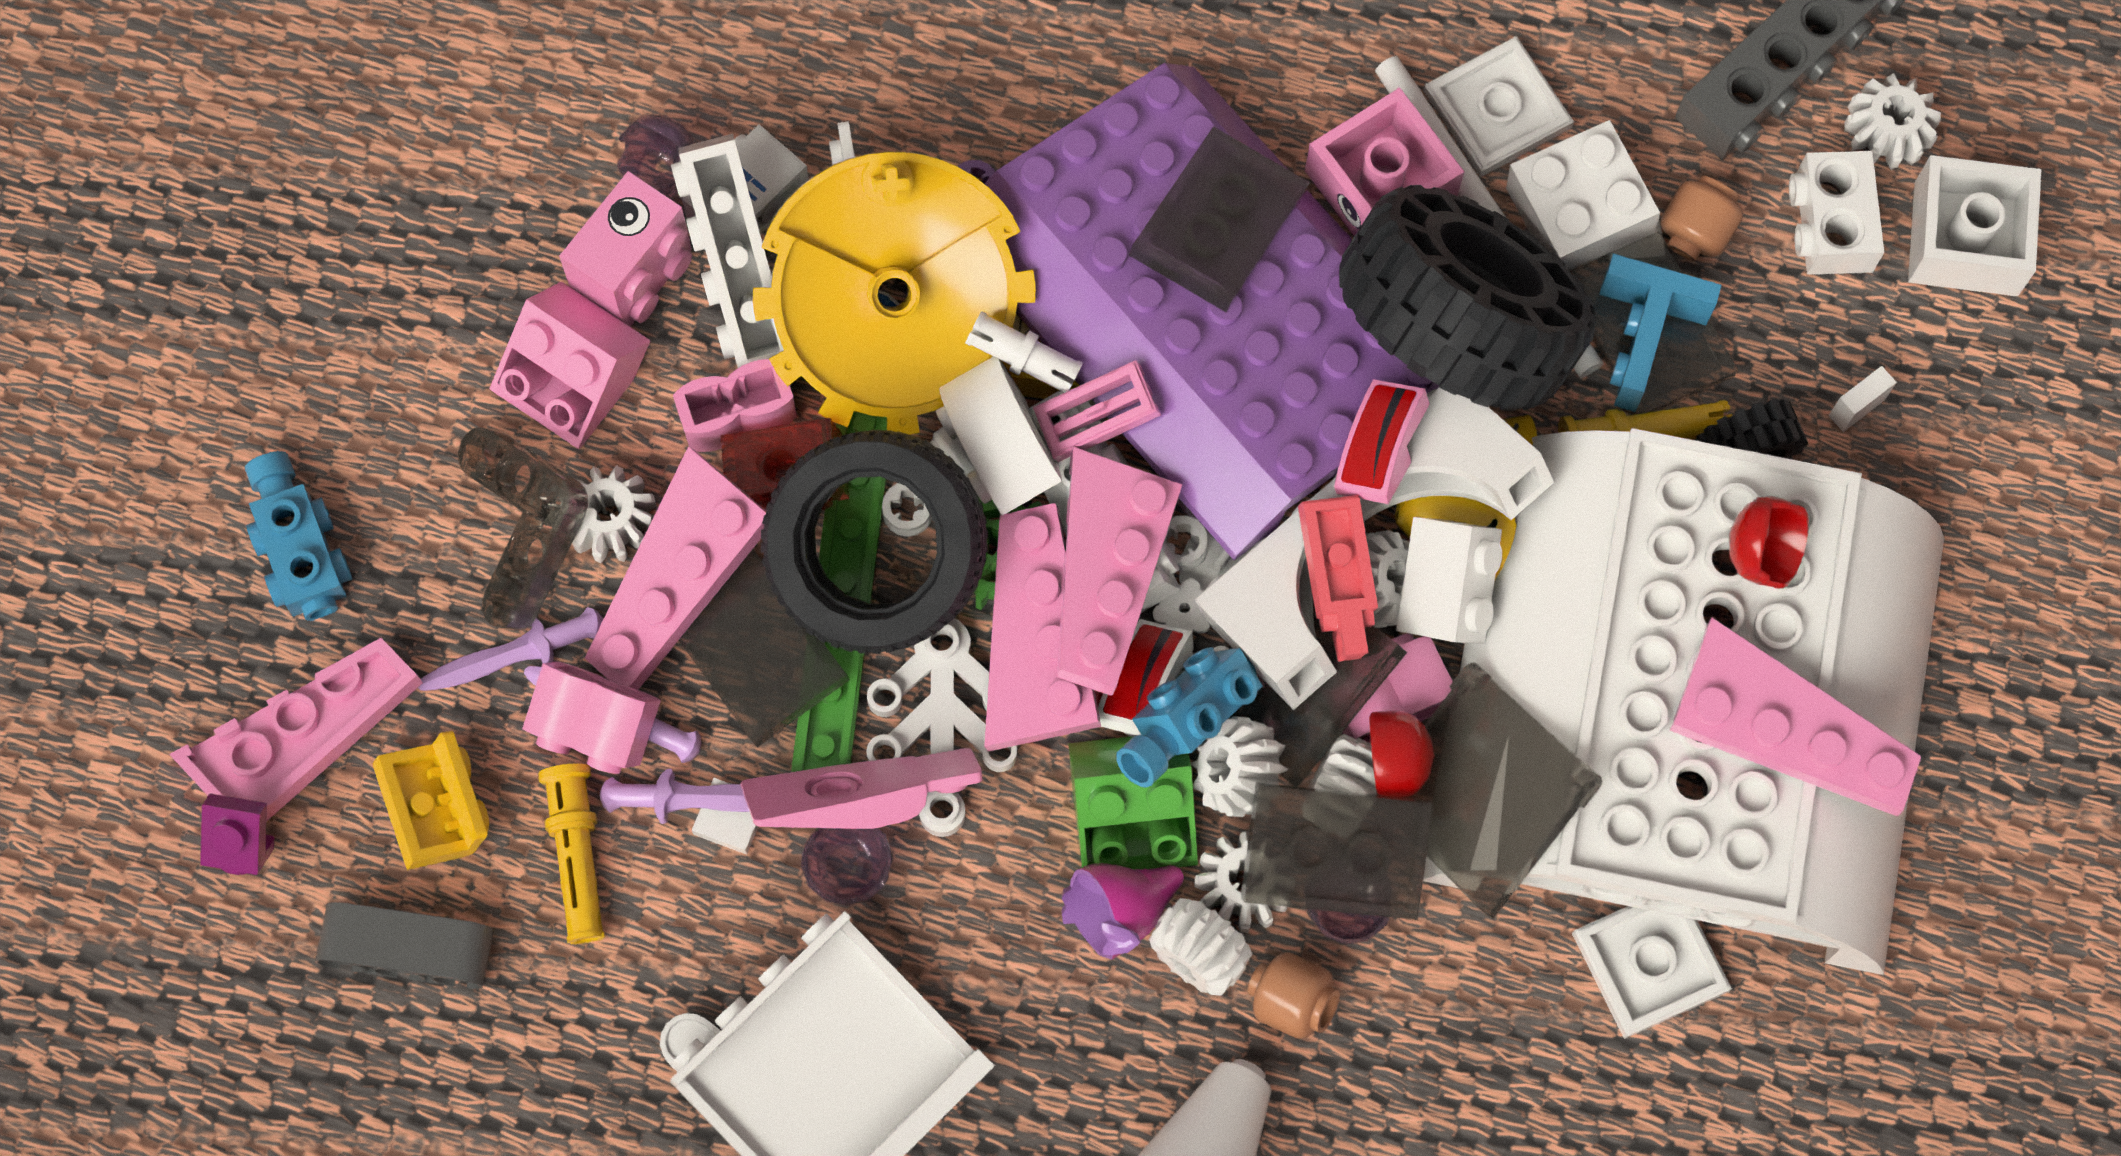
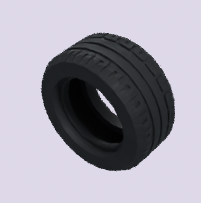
(800, 578)

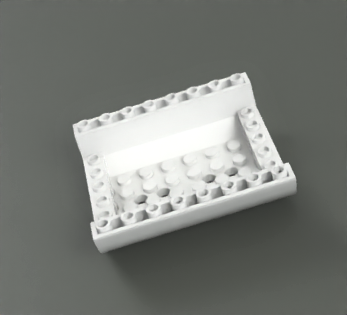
(1599, 642)

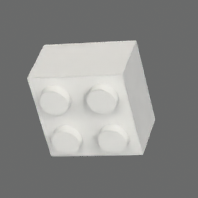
(1583, 196)
(1974, 225)

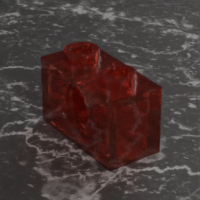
(757, 455)

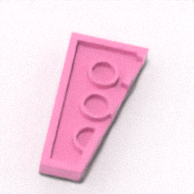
(1110, 556)
(681, 564)
(300, 732)

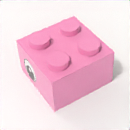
(1376, 154)
(628, 250)

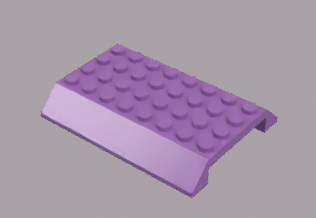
(1244, 396)

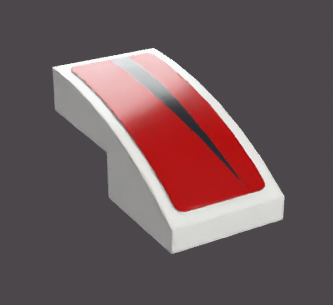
(1152, 660)

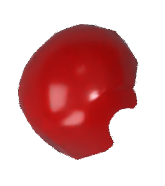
(1769, 541)
(1400, 753)

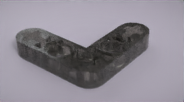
(537, 509)

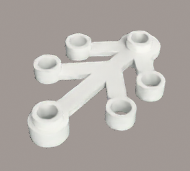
(940, 711)

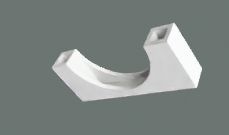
(1268, 595)

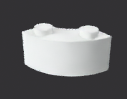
(998, 436)

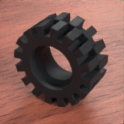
(1761, 429)

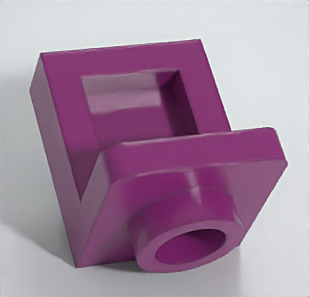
(234, 835)

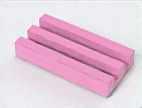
(1117, 425)

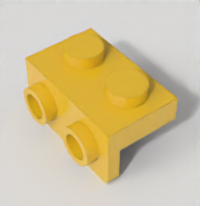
(432, 802)

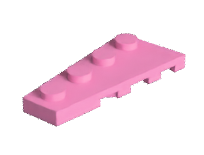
(1023, 688)
(1782, 721)

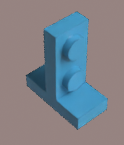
(1653, 295)

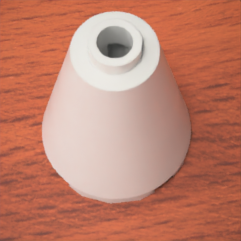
(1219, 1117)

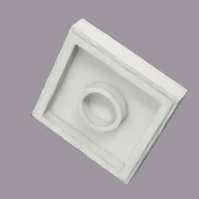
(1498, 106)
(1650, 966)

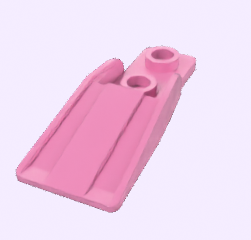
(858, 793)

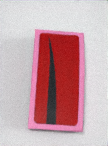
(1378, 441)

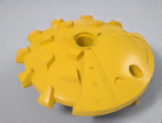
(876, 223)

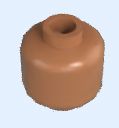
(1701, 218)
(1293, 995)

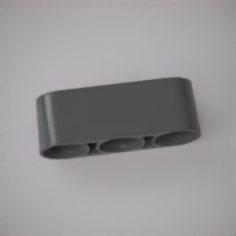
(404, 942)

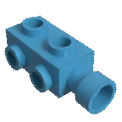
(296, 543)
(1187, 711)

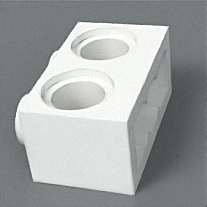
(1850, 214)

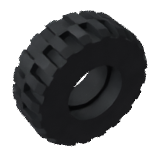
(1466, 298)

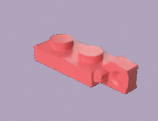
(1339, 571)

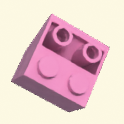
(568, 362)

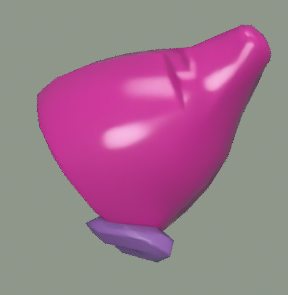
(1118, 904)

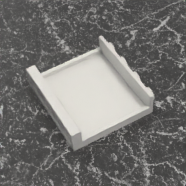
(829, 1057)

